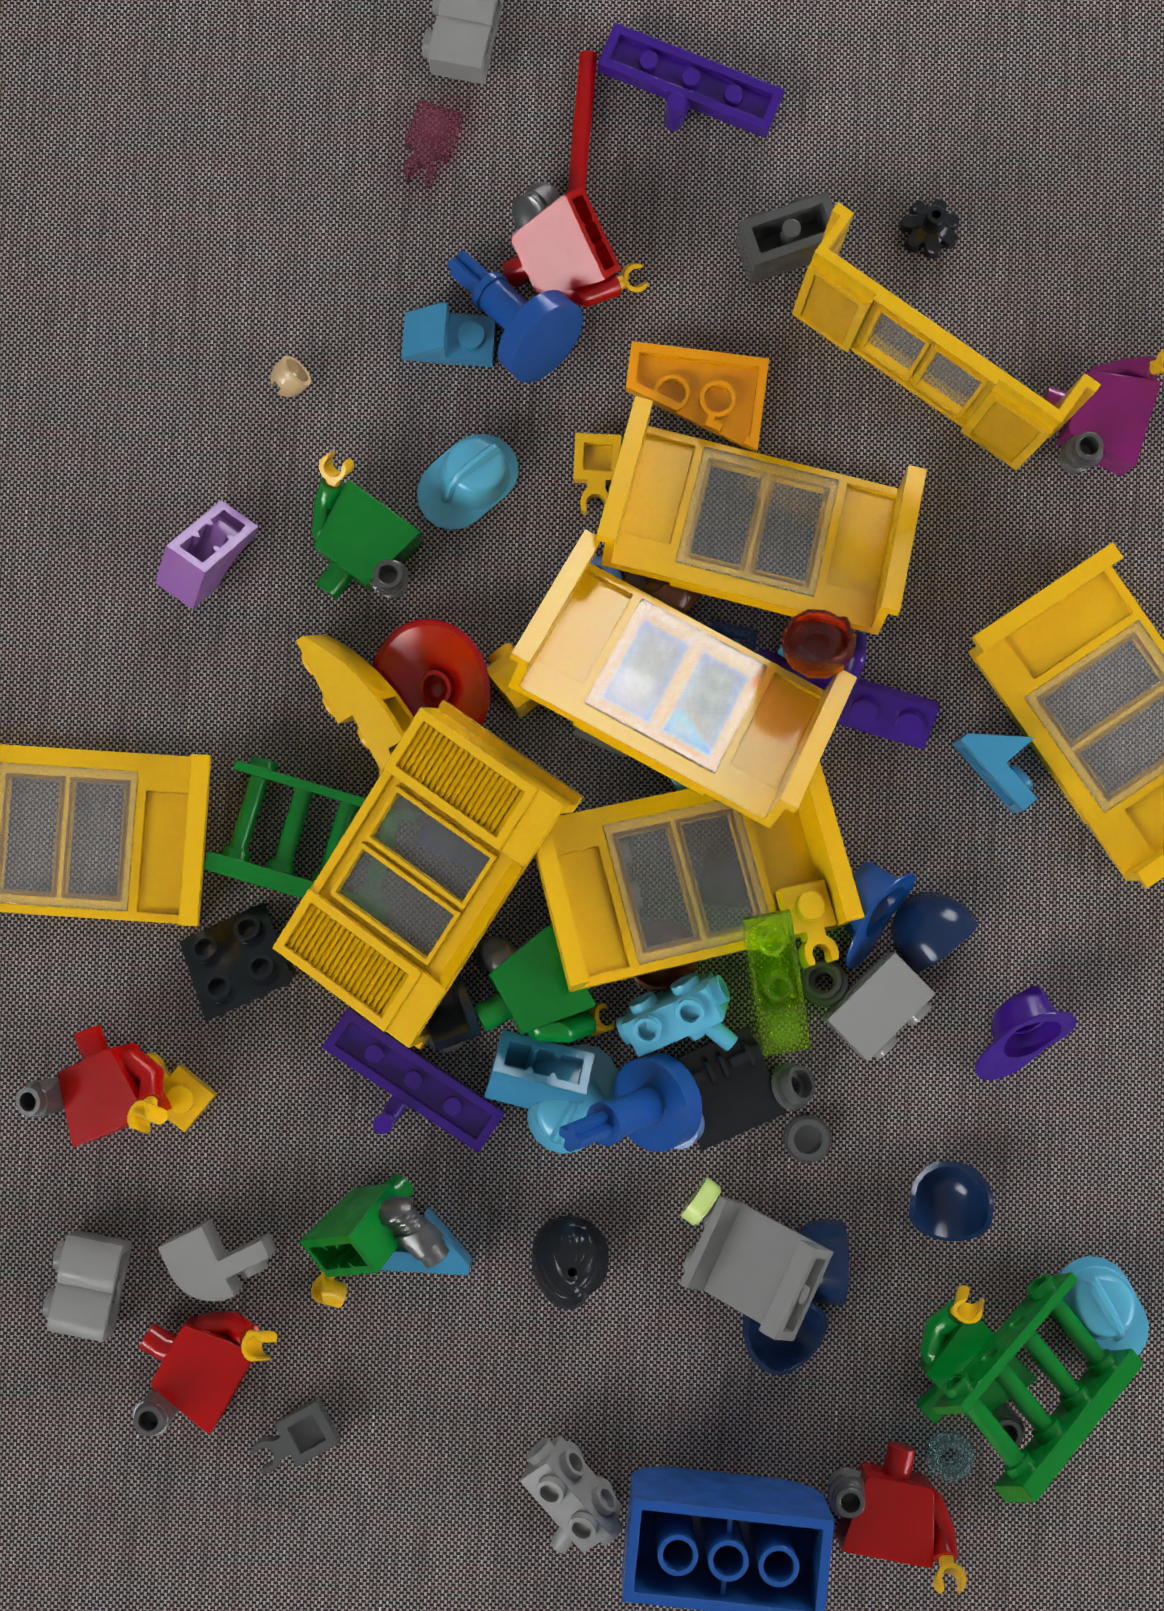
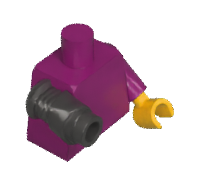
(1114, 420)

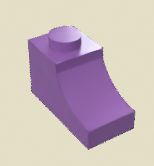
(203, 553)

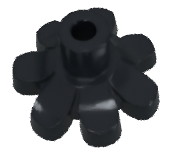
(930, 228)

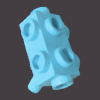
(688, 1009)

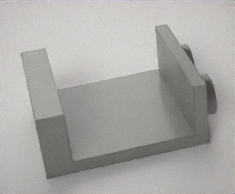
(756, 1267)

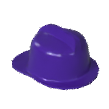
(1021, 1032)

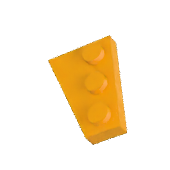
(703, 387)

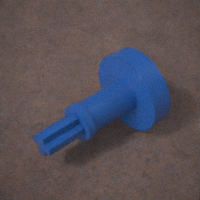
(535, 332)
(651, 1104)

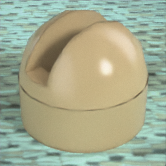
(290, 377)

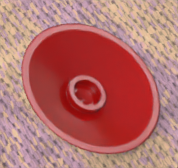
(435, 663)

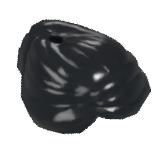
(567, 1247)

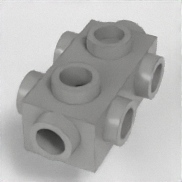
(572, 1495)

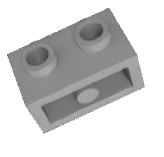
(880, 1007)

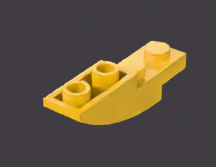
(356, 693)

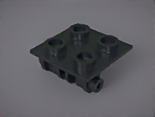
(236, 962)
(732, 1088)

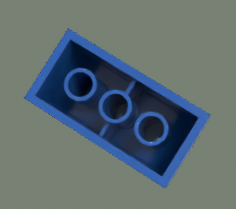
(725, 1542)

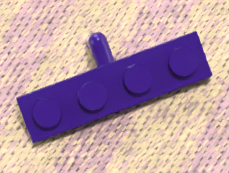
(689, 82)
(876, 706)
(412, 1082)

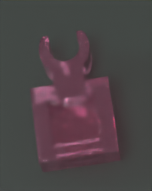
(431, 137)

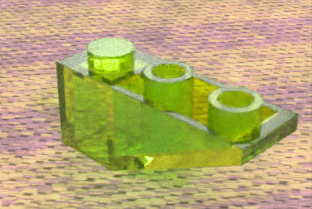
(775, 983)

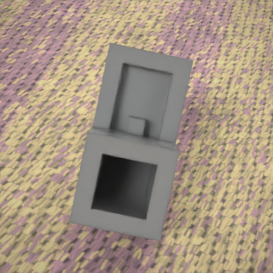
(205, 1268)

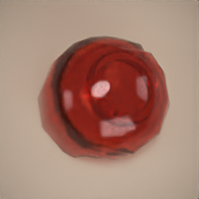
(818, 643)

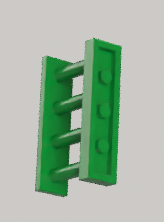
(279, 871)
(1081, 1404)

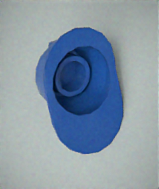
(879, 897)

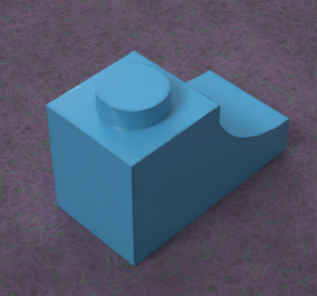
(537, 1071)

